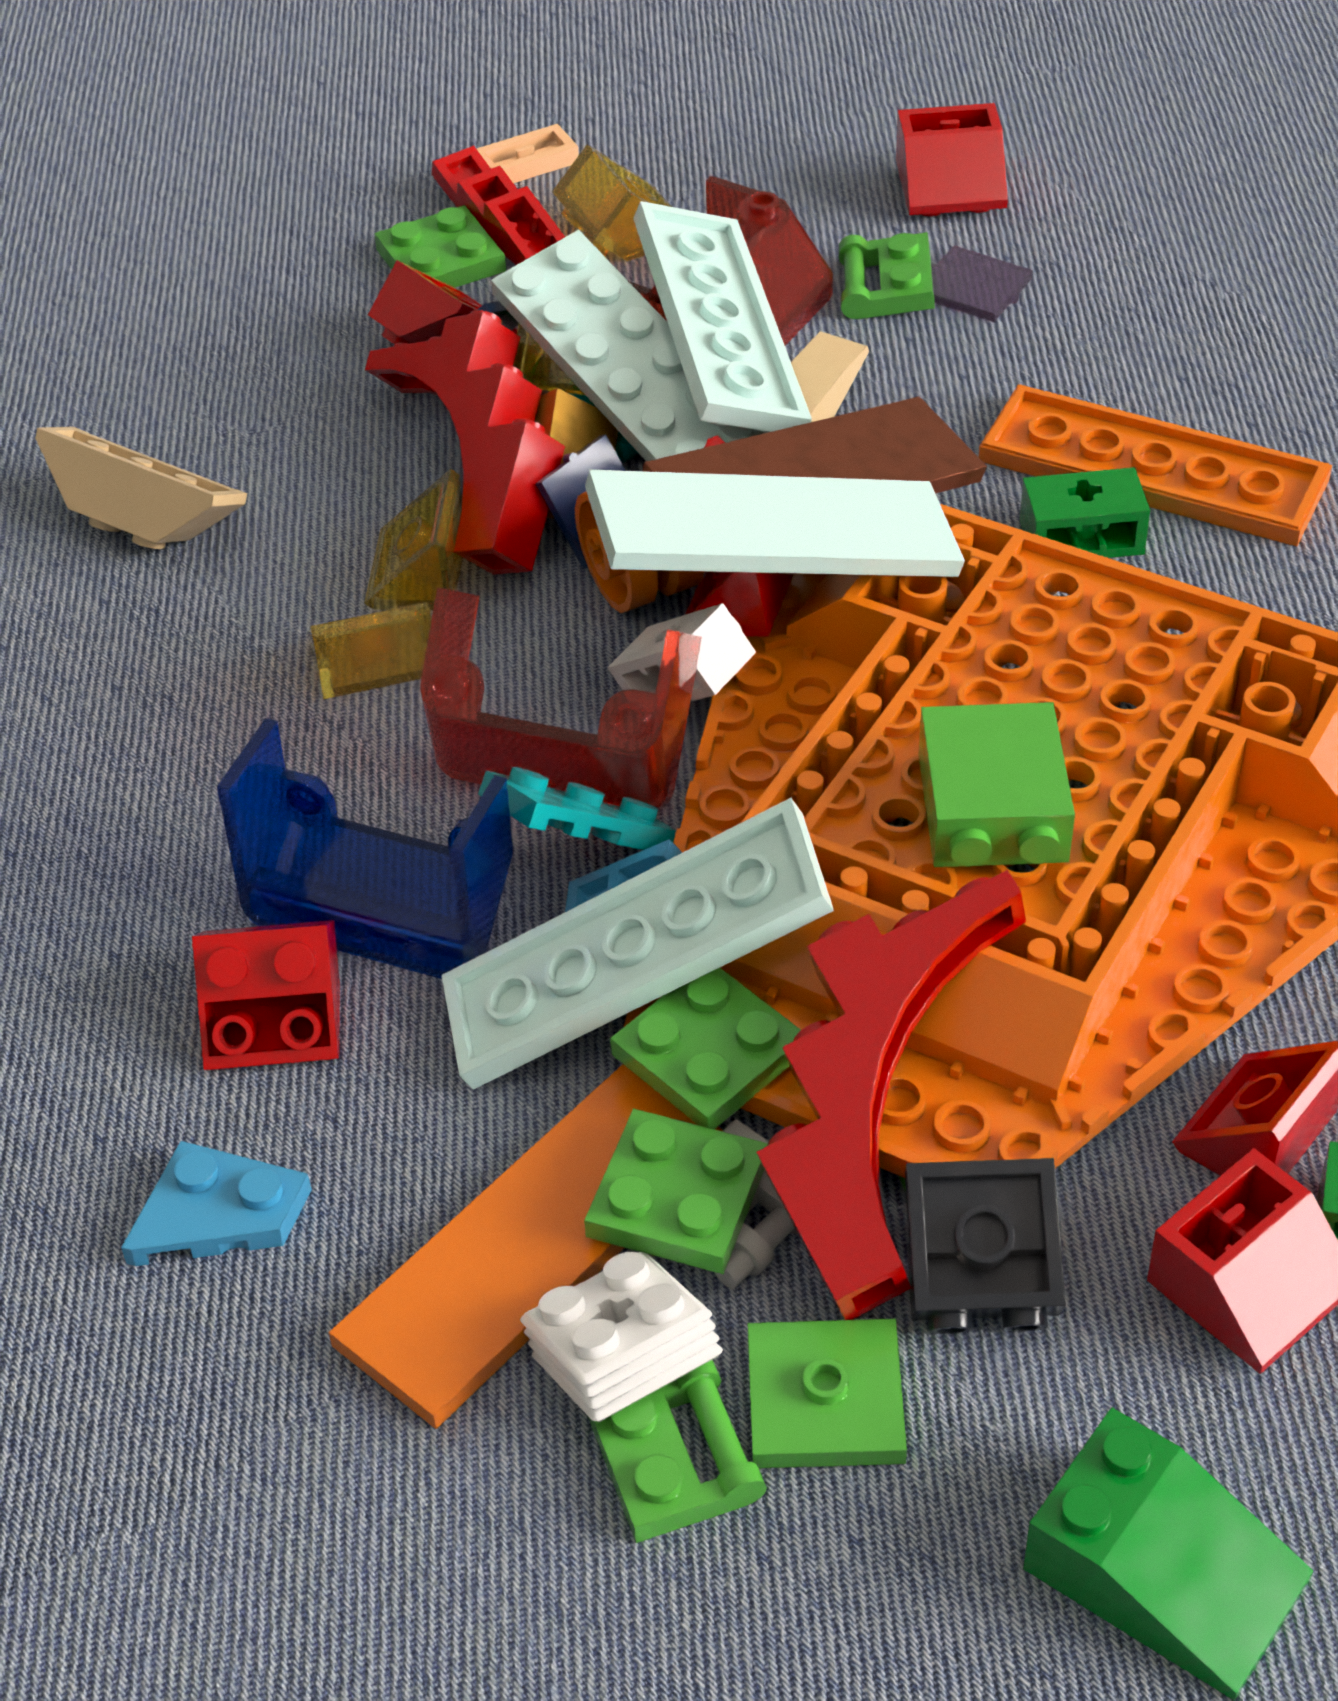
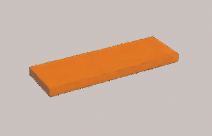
(1177, 466)
(460, 1298)

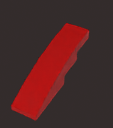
(506, 213)

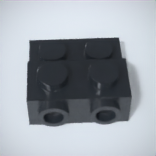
(984, 1244)

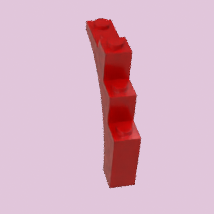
(496, 430)
(845, 1066)

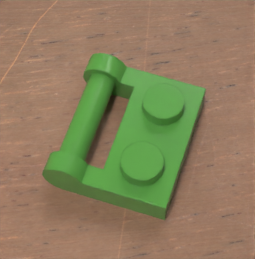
(904, 275)
(653, 1465)

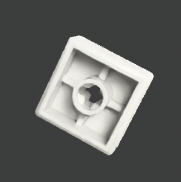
(620, 1334)

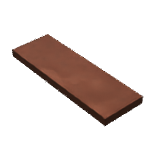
(876, 443)

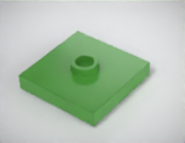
(826, 1393)

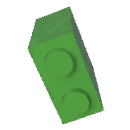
(995, 785)

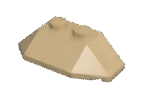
(132, 490)

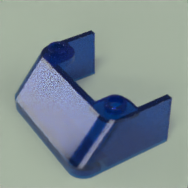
(386, 891)

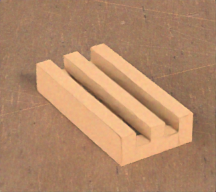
(532, 153)

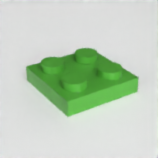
(443, 246)
(706, 1046)
(676, 1191)

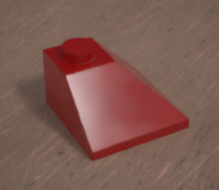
(416, 305)

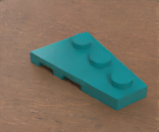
(579, 809)

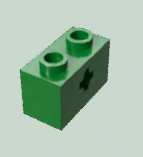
(1088, 510)

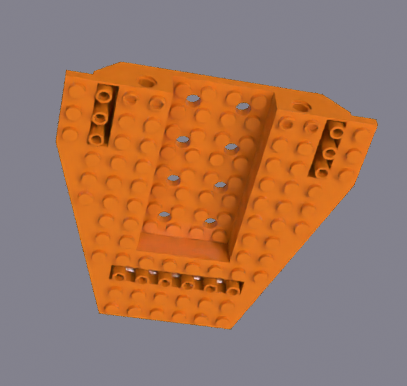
(1192, 852)

